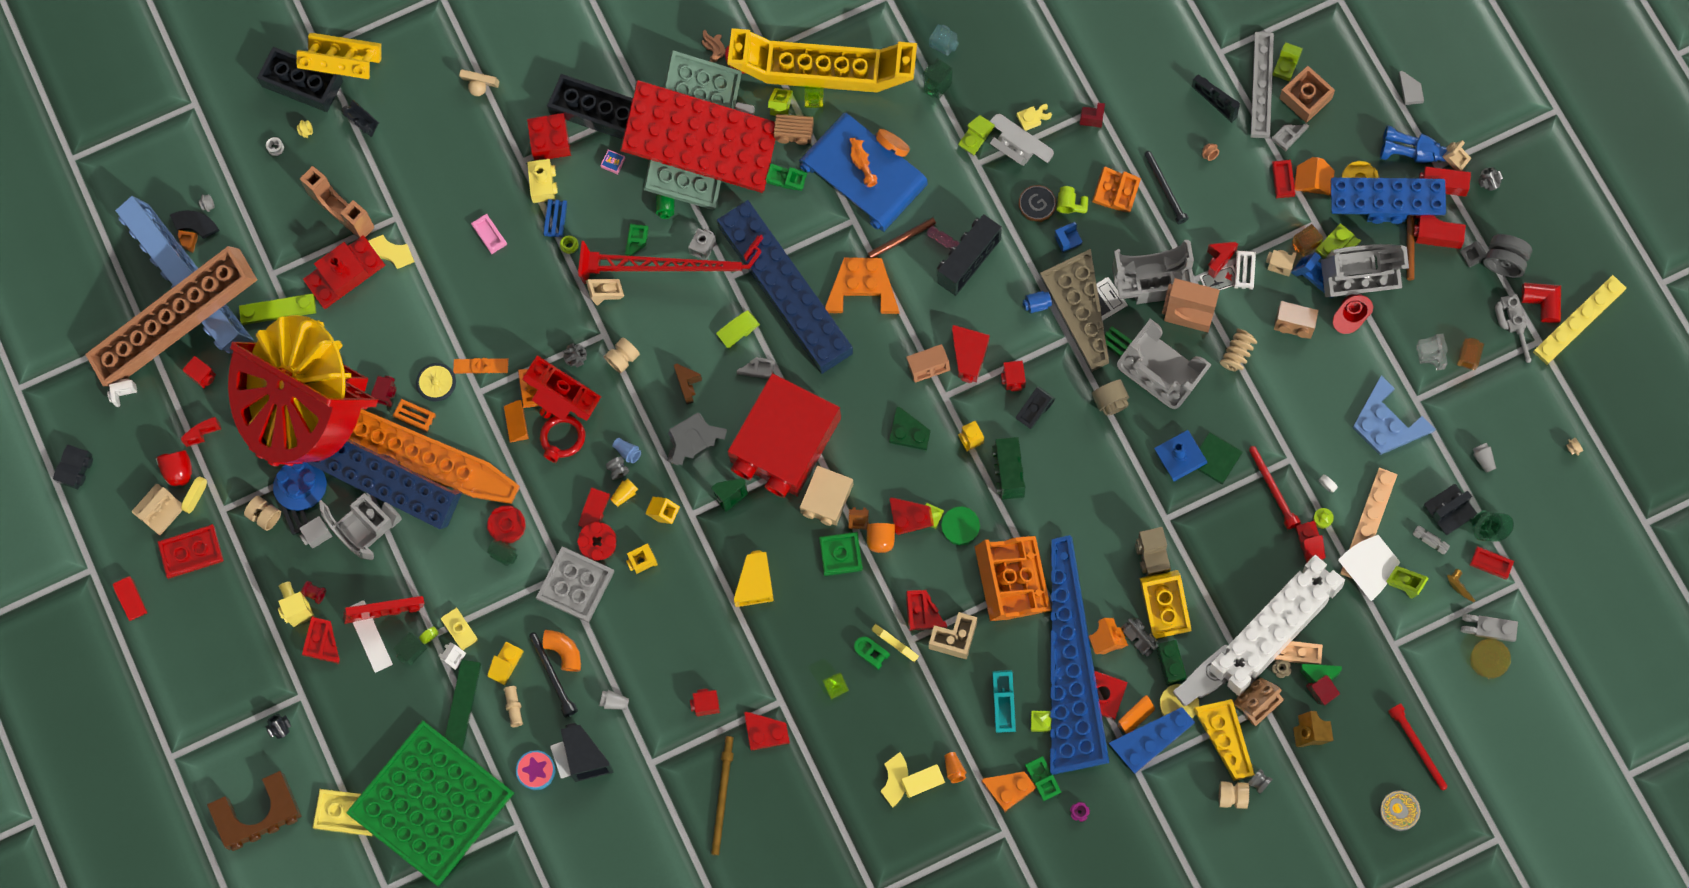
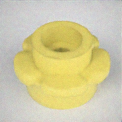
(305, 128)

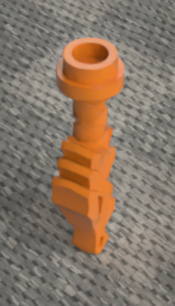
(860, 160)

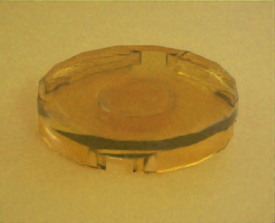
(1490, 658)

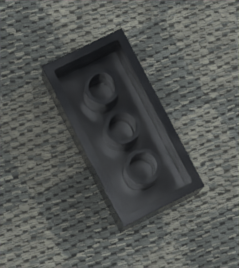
(303, 85)
(969, 254)

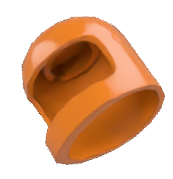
(880, 537)

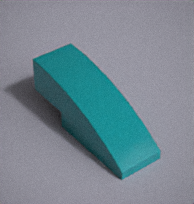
(1004, 701)

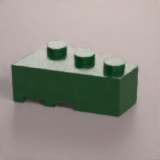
(1009, 468)

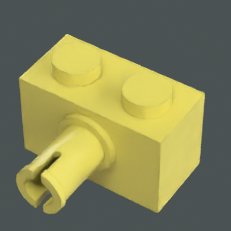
(541, 180)
(294, 607)

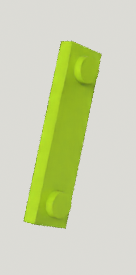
(277, 308)

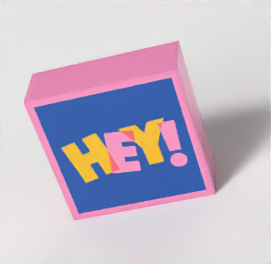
(613, 162)

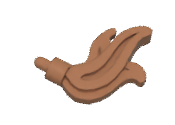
(713, 44)

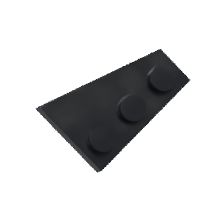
(1217, 98)

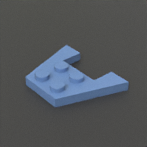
(1382, 427)

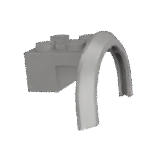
(360, 526)

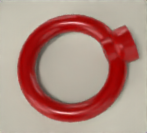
(553, 453)

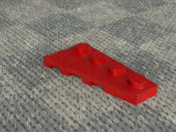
(376, 610)

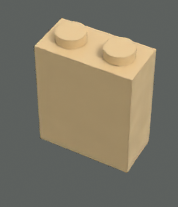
(826, 496)

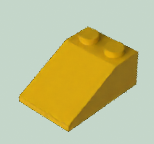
(1165, 604)

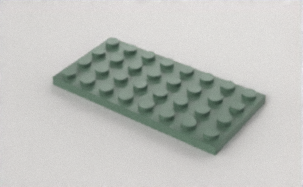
(706, 82)

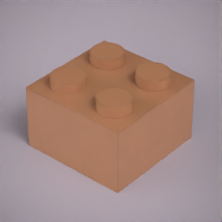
(1307, 94)

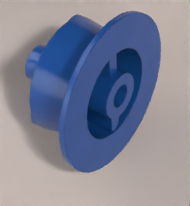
(299, 486)

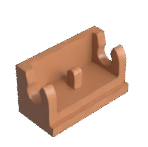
(928, 363)

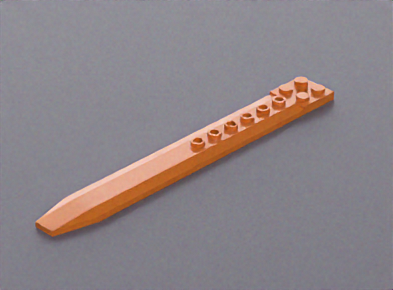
(434, 459)

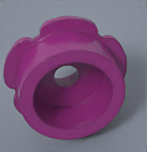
(1074, 811)

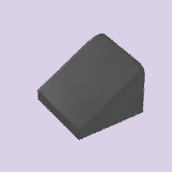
(1474, 254)

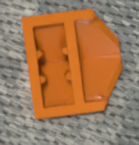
(1314, 176)

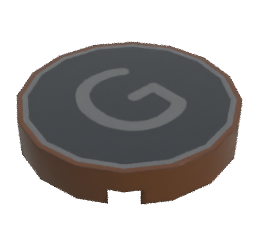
(1037, 203)

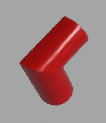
(1548, 296)

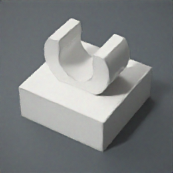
(452, 655)

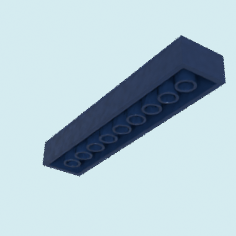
(786, 288)

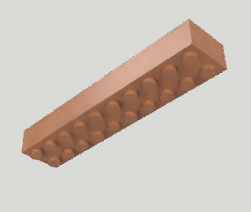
(171, 316)

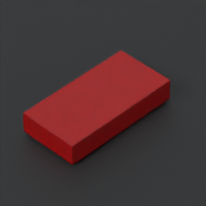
(1283, 179)
(1491, 563)

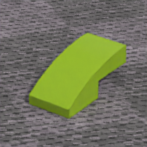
(737, 328)

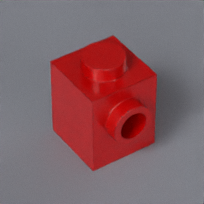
(199, 372)
(1013, 376)
(705, 702)

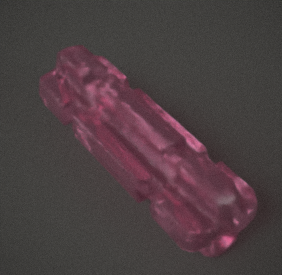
(942, 238)

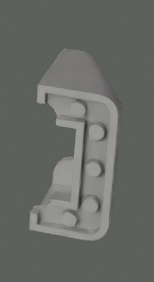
(1160, 367)

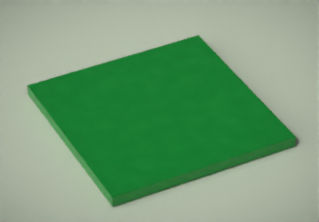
(430, 803)

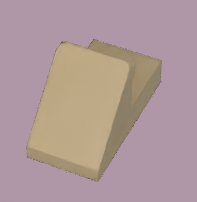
(604, 289)

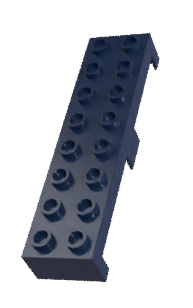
(392, 483)

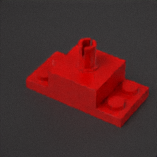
(343, 270)
(559, 392)

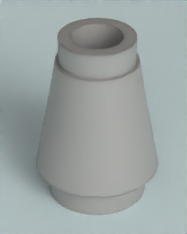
(1485, 457)
(612, 700)

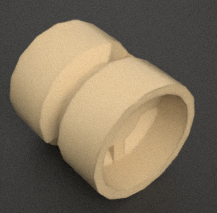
(619, 357)
(264, 514)
(1234, 795)

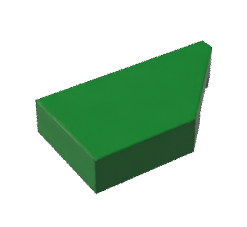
(636, 238)

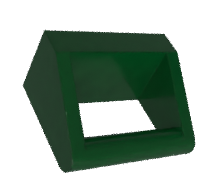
(729, 492)

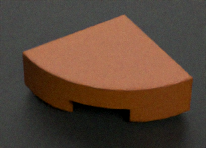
(187, 240)

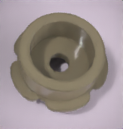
(1281, 673)

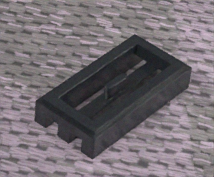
(291, 526)

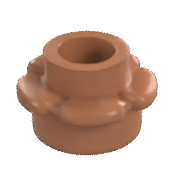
(1210, 152)

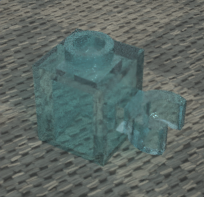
(943, 40)

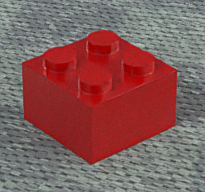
(549, 137)

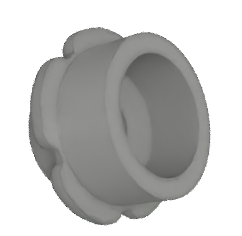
(206, 203)

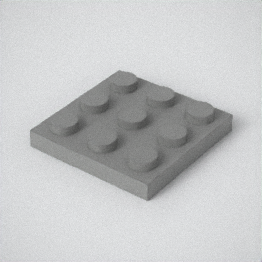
(575, 584)

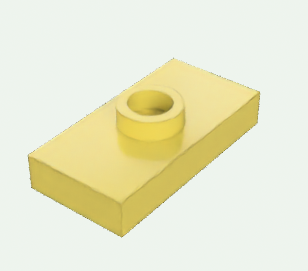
(459, 629)

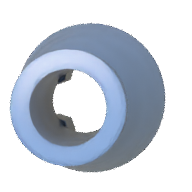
(627, 450)

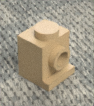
(1280, 262)

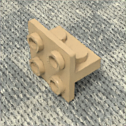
(158, 509)

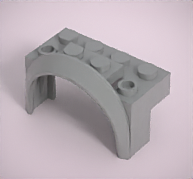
(1361, 260)

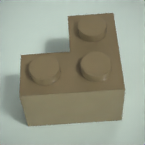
(1152, 548)

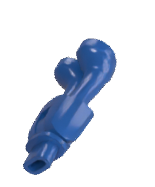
(1425, 149)

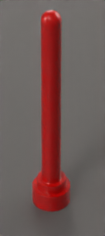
(1290, 519)
(1399, 714)

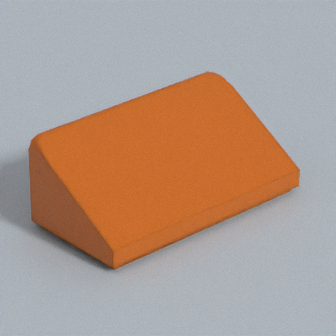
(516, 421)
(1136, 715)

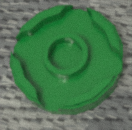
(960, 525)

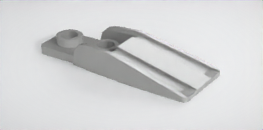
(1200, 682)

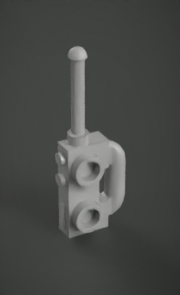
(1516, 319)

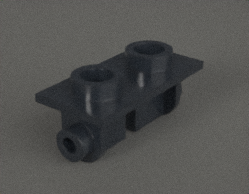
(361, 118)

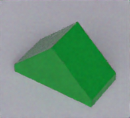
(1315, 672)

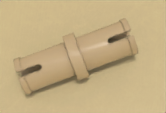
(513, 706)

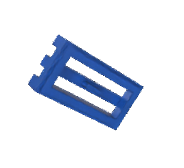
(557, 203)

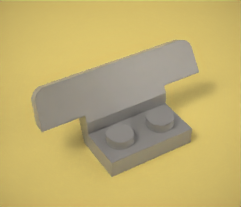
(1017, 142)

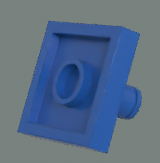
(1180, 455)

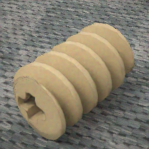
(1237, 350)

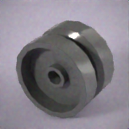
(1508, 255)

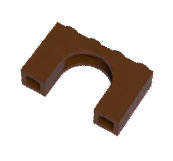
(282, 812)

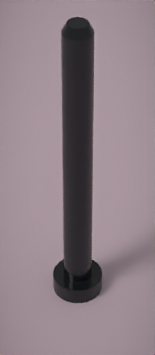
(1180, 217)

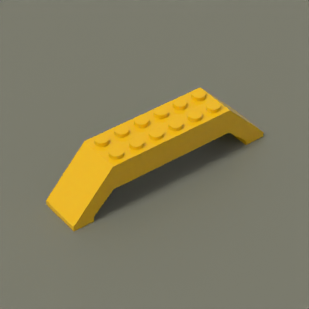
(821, 64)

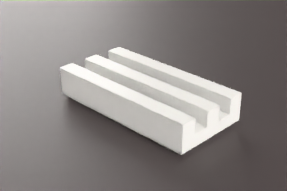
(1244, 285)

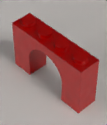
(1434, 231)

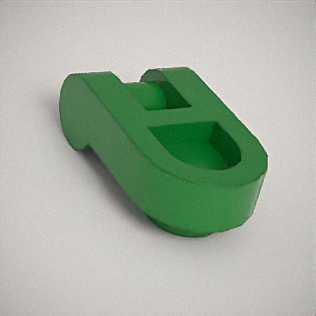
(864, 648)

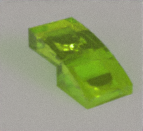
(814, 97)

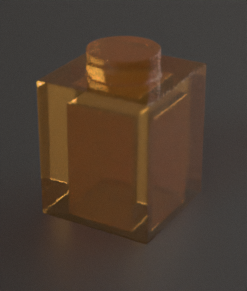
(1307, 240)
(1470, 353)

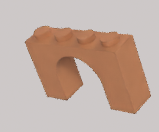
(350, 215)
(1190, 304)

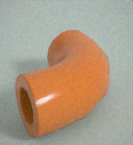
(565, 648)

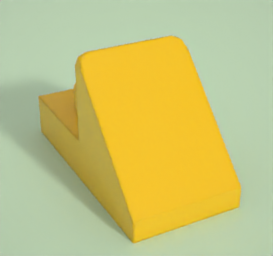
(504, 663)

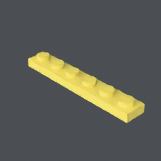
(1579, 320)

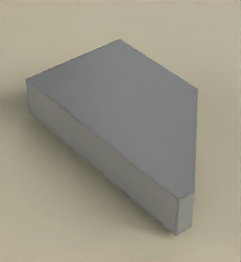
(758, 368)

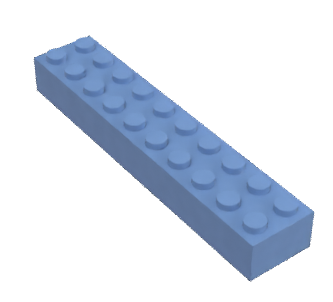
(176, 266)

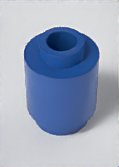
(1037, 302)

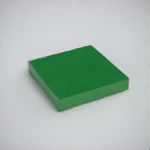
(840, 553)

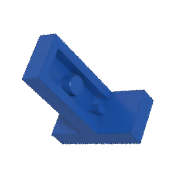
(1311, 269)

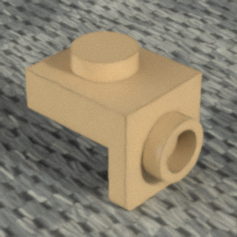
(1456, 155)

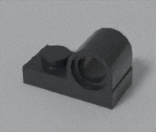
(1035, 406)

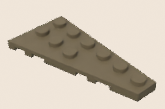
(1077, 299)

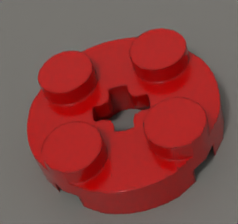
(597, 530)

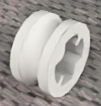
(274, 152)

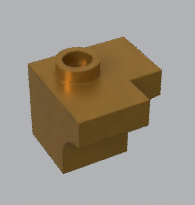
(1312, 730)

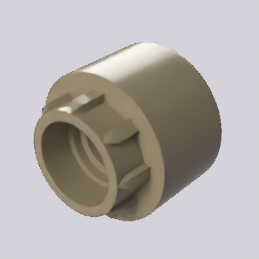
(1111, 397)

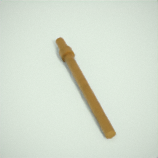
(727, 758)

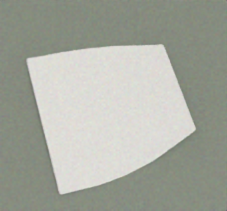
(1370, 565)

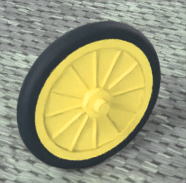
(436, 382)

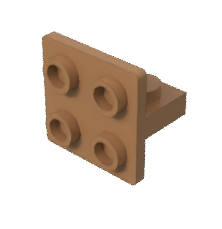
(1259, 700)

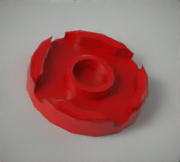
(506, 524)

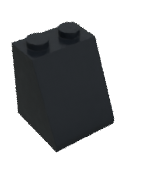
(583, 755)

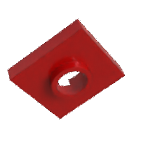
(1117, 688)

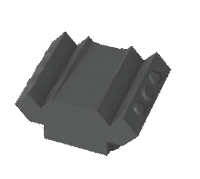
(692, 437)

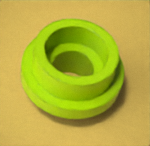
(569, 239)

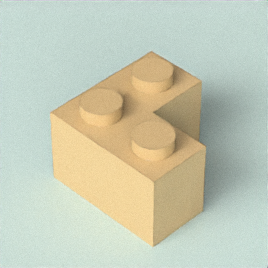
(955, 641)

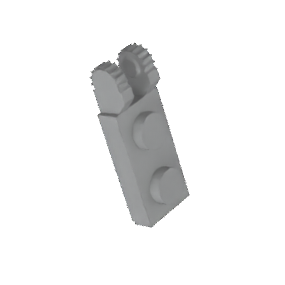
(1491, 627)

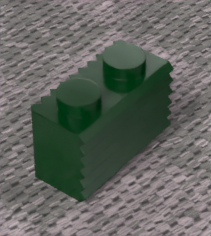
(1171, 663)

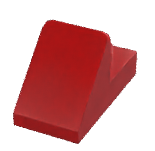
(1222, 254)
(1310, 540)

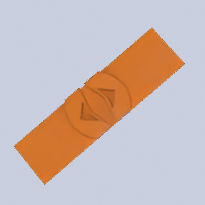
(480, 365)

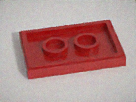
(190, 551)

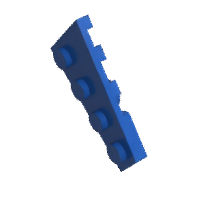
(1149, 740)

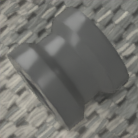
(617, 468)
(1260, 781)

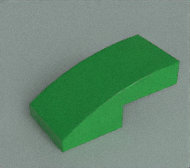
(786, 178)
(1042, 778)

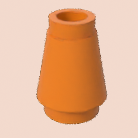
(954, 768)

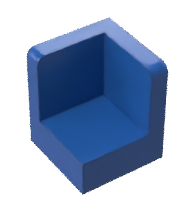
(1068, 237)

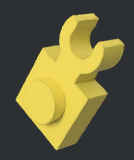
(1031, 118)

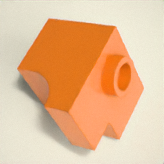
(1107, 637)

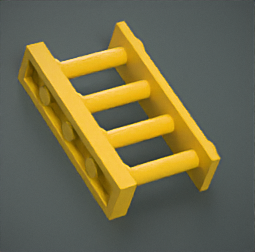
(339, 55)

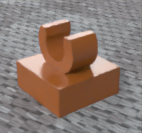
(858, 518)

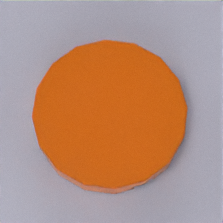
(891, 141)

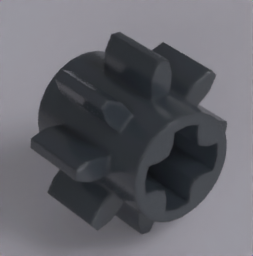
(278, 726)

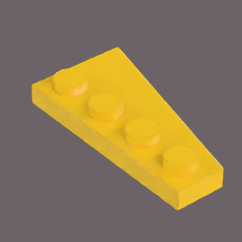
(1226, 735)

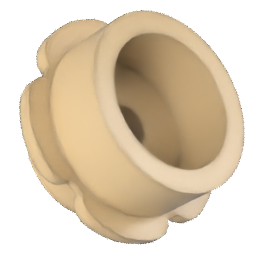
(1574, 446)

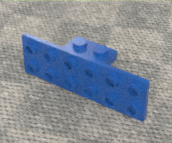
(1388, 198)

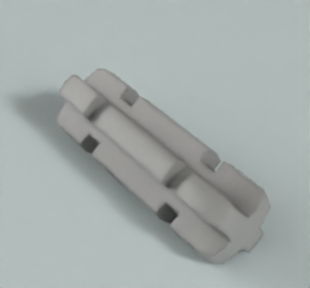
(1431, 540)

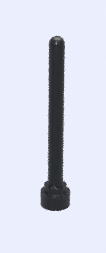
(567, 707)

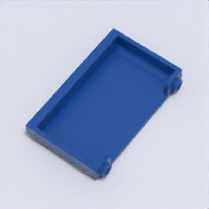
(896, 178)

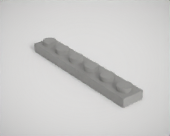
(1262, 85)

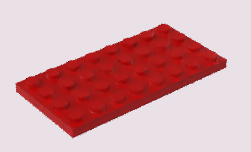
(699, 136)

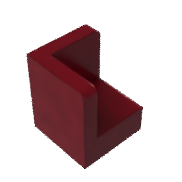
(1092, 116)
(1323, 690)

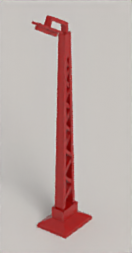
(591, 262)

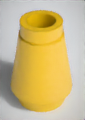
(624, 492)

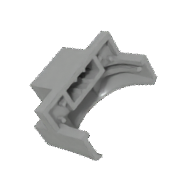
(1150, 275)

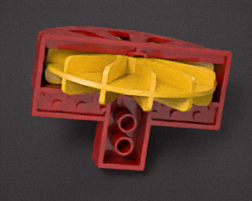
(294, 392)

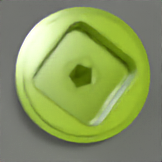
(1323, 518)

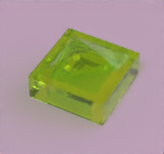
(835, 685)

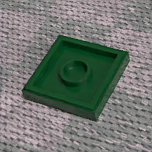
(1220, 458)

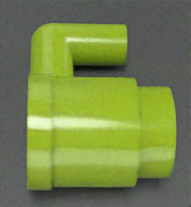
(1066, 201)

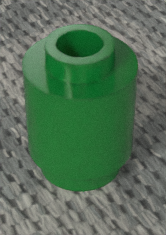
(665, 206)

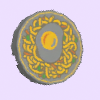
(1400, 810)

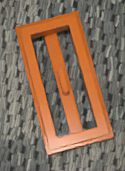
(428, 422)

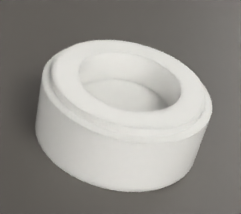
(1328, 484)

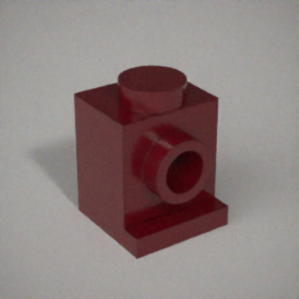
(384, 390)

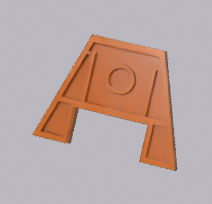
(862, 278)

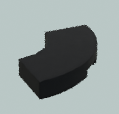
(194, 222)

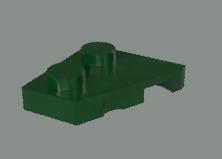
(909, 431)

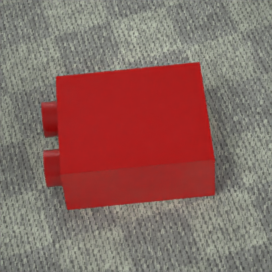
(783, 436)

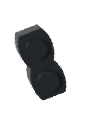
(73, 467)

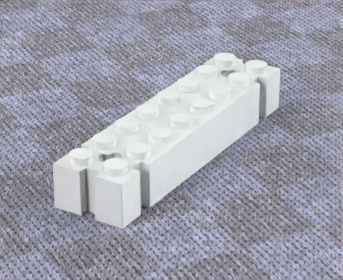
(1277, 625)

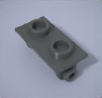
(1136, 629)

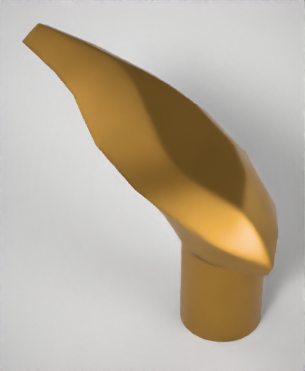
(1458, 586)

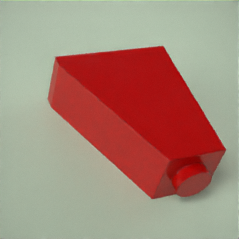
(969, 352)

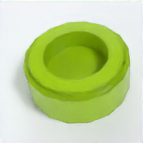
(428, 635)

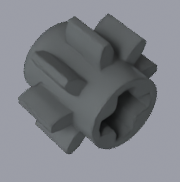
(1490, 178)
(575, 355)

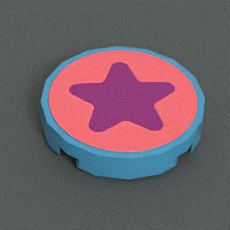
(535, 770)

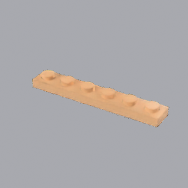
(1373, 508)

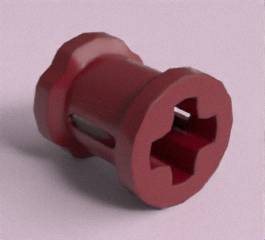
(313, 592)

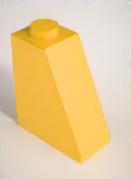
(754, 581)

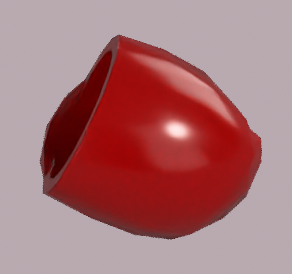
(175, 468)

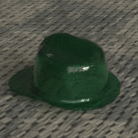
(1491, 526)

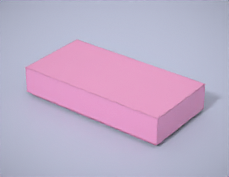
(489, 234)

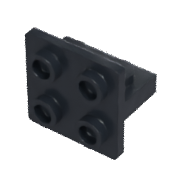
(1451, 509)

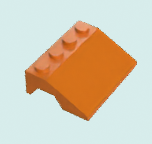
(1012, 578)

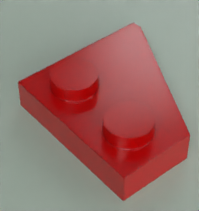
(910, 516)
(922, 612)
(321, 641)
(765, 732)

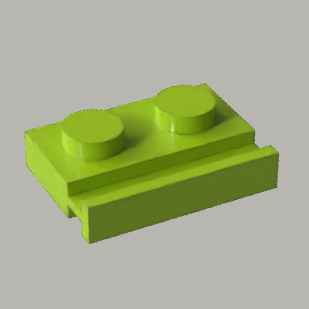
(1339, 238)

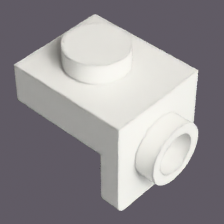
(121, 388)

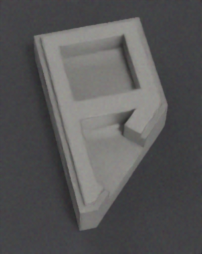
(1411, 89)
(1288, 135)

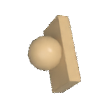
(478, 82)

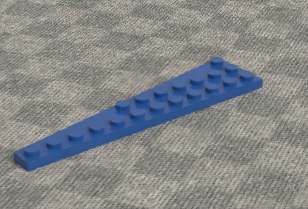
(1076, 710)

